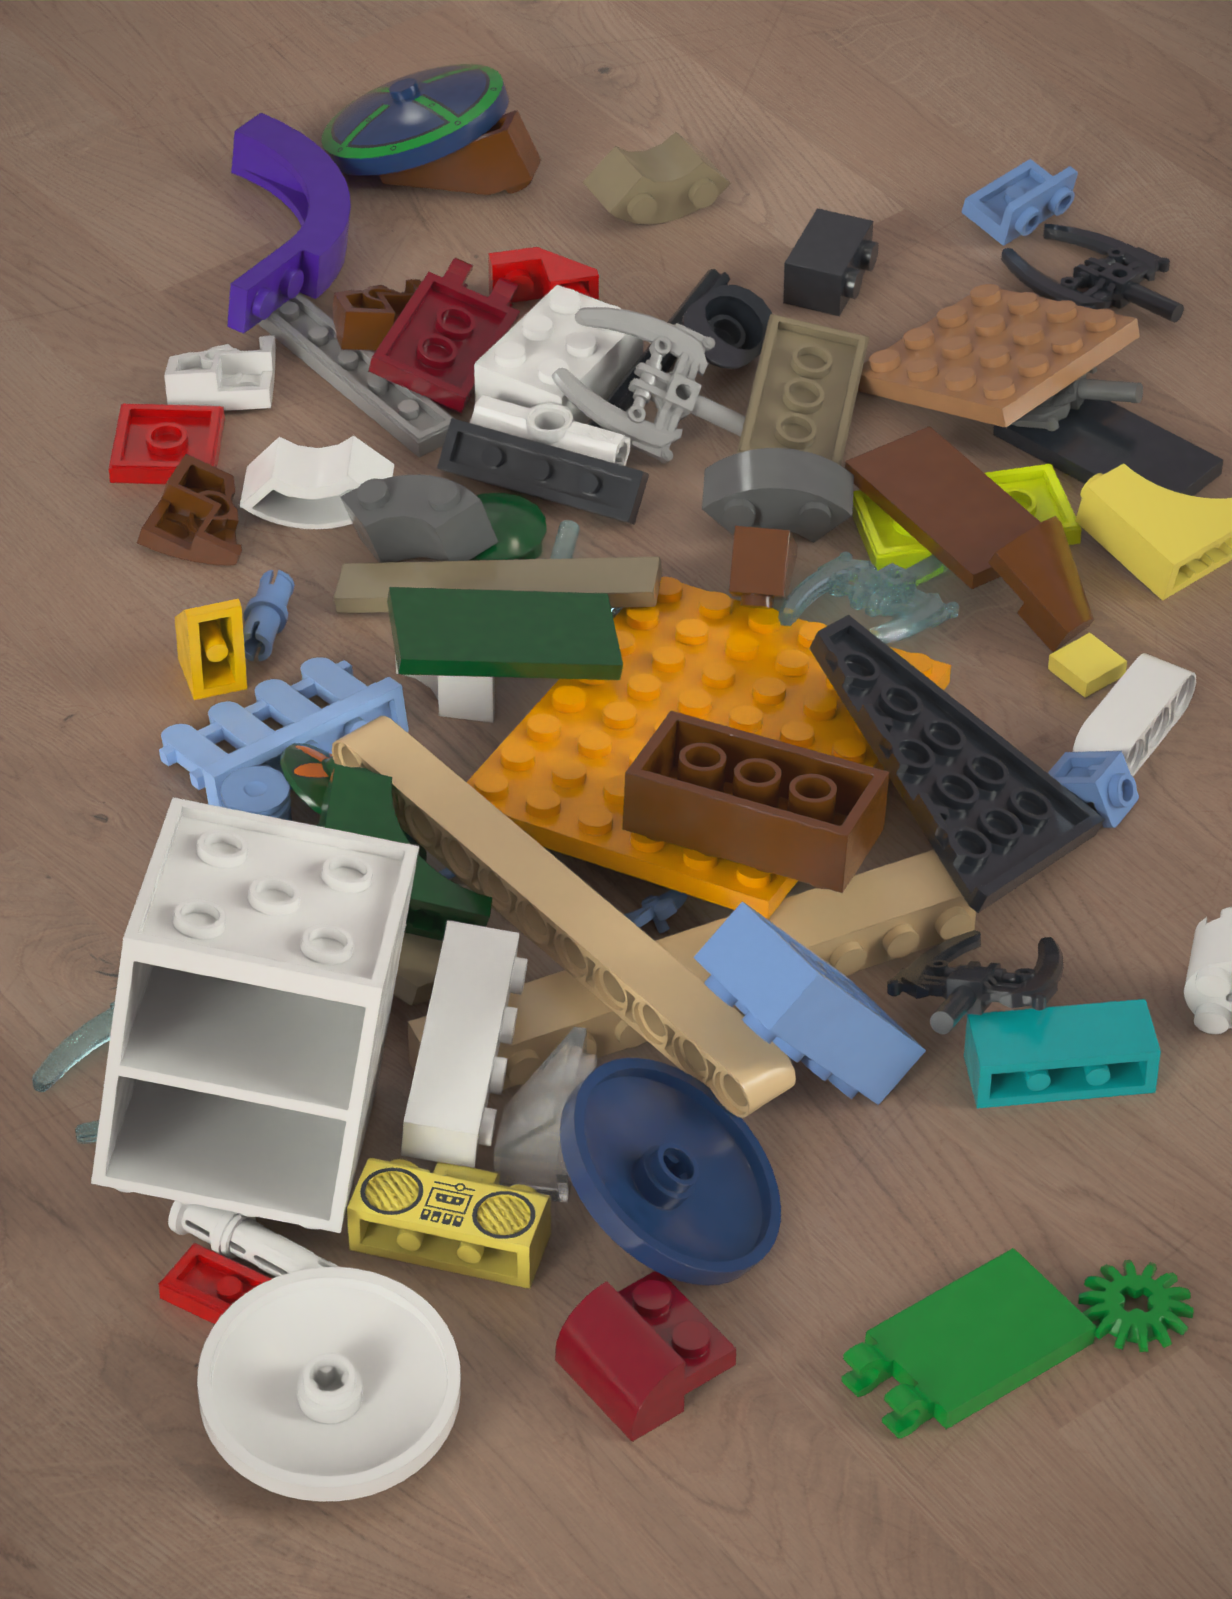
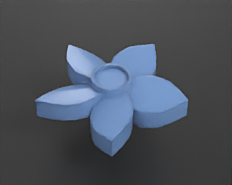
(658, 909)

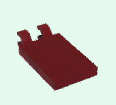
(443, 336)

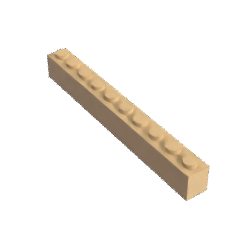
(873, 921)

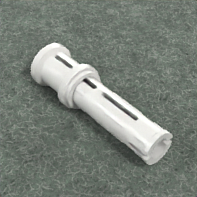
(243, 1237)

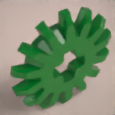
(1136, 1326)

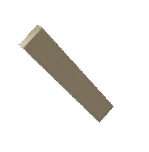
(625, 579)

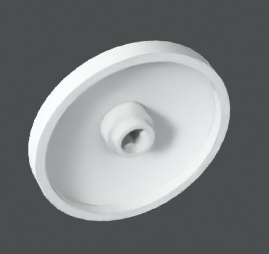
(329, 1384)

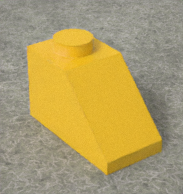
(212, 648)

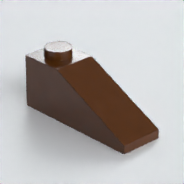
(492, 163)
(762, 565)

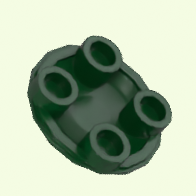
(517, 526)

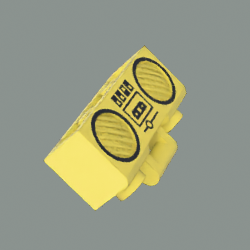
(450, 1220)

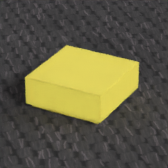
(1087, 665)

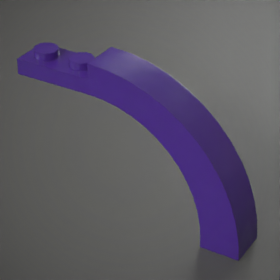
(317, 195)

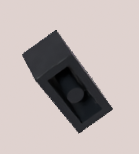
(829, 262)

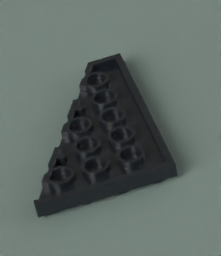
(969, 789)

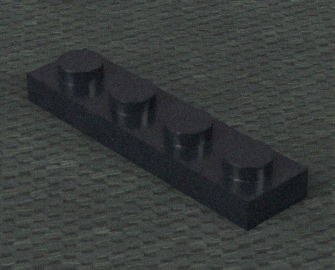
(543, 471)

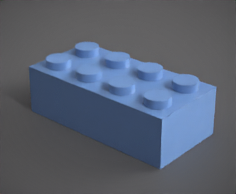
(806, 1006)

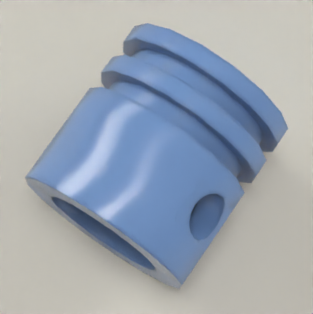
(257, 791)

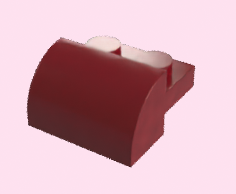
(641, 1351)

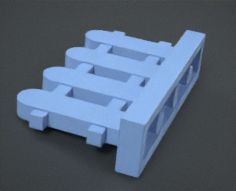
(302, 722)

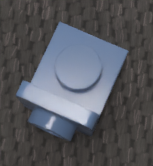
(1099, 779)

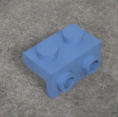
(1020, 201)

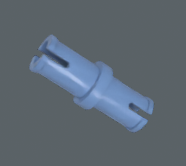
(266, 614)

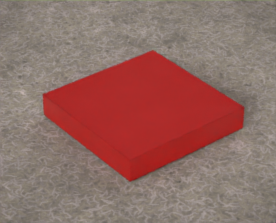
(157, 436)

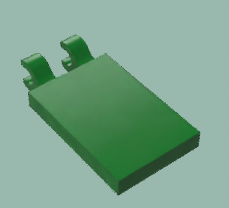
(968, 1344)

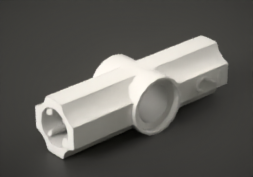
(552, 426)

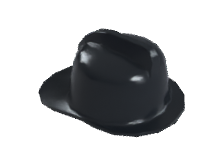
(734, 320)

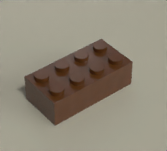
(755, 801)

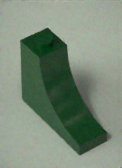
(363, 805)

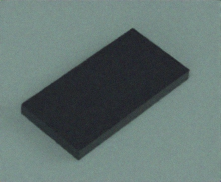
(1106, 436)

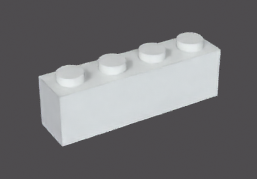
(461, 1045)

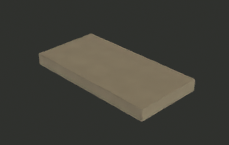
(804, 389)

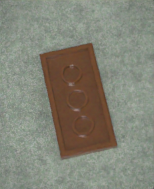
(942, 502)

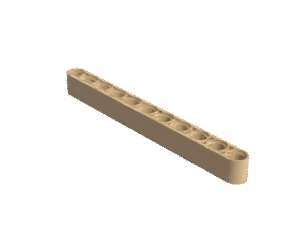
(571, 921)

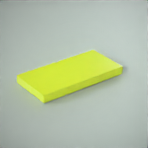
(1032, 487)

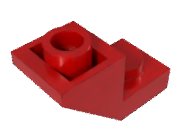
(539, 272)

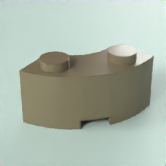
(656, 182)

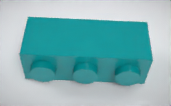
(1061, 1053)

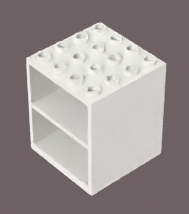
(252, 1014)

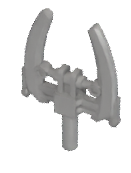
(673, 392)

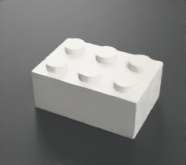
(547, 339)

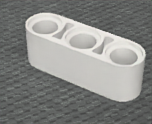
(1138, 711)

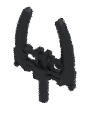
(1106, 278)
(974, 987)

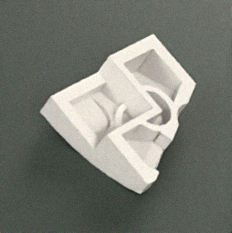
(223, 377)

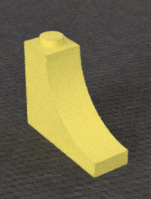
(1155, 531)

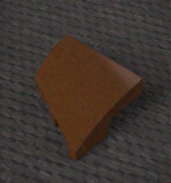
(367, 315)
(195, 516)
(1047, 581)

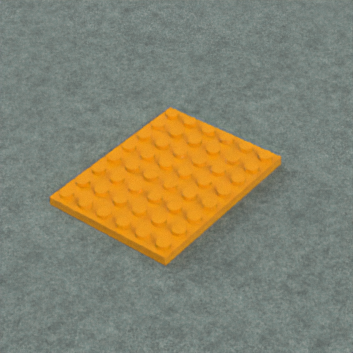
(691, 656)

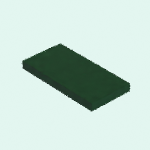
(504, 633)

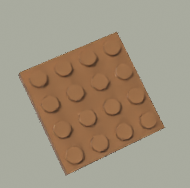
(996, 354)

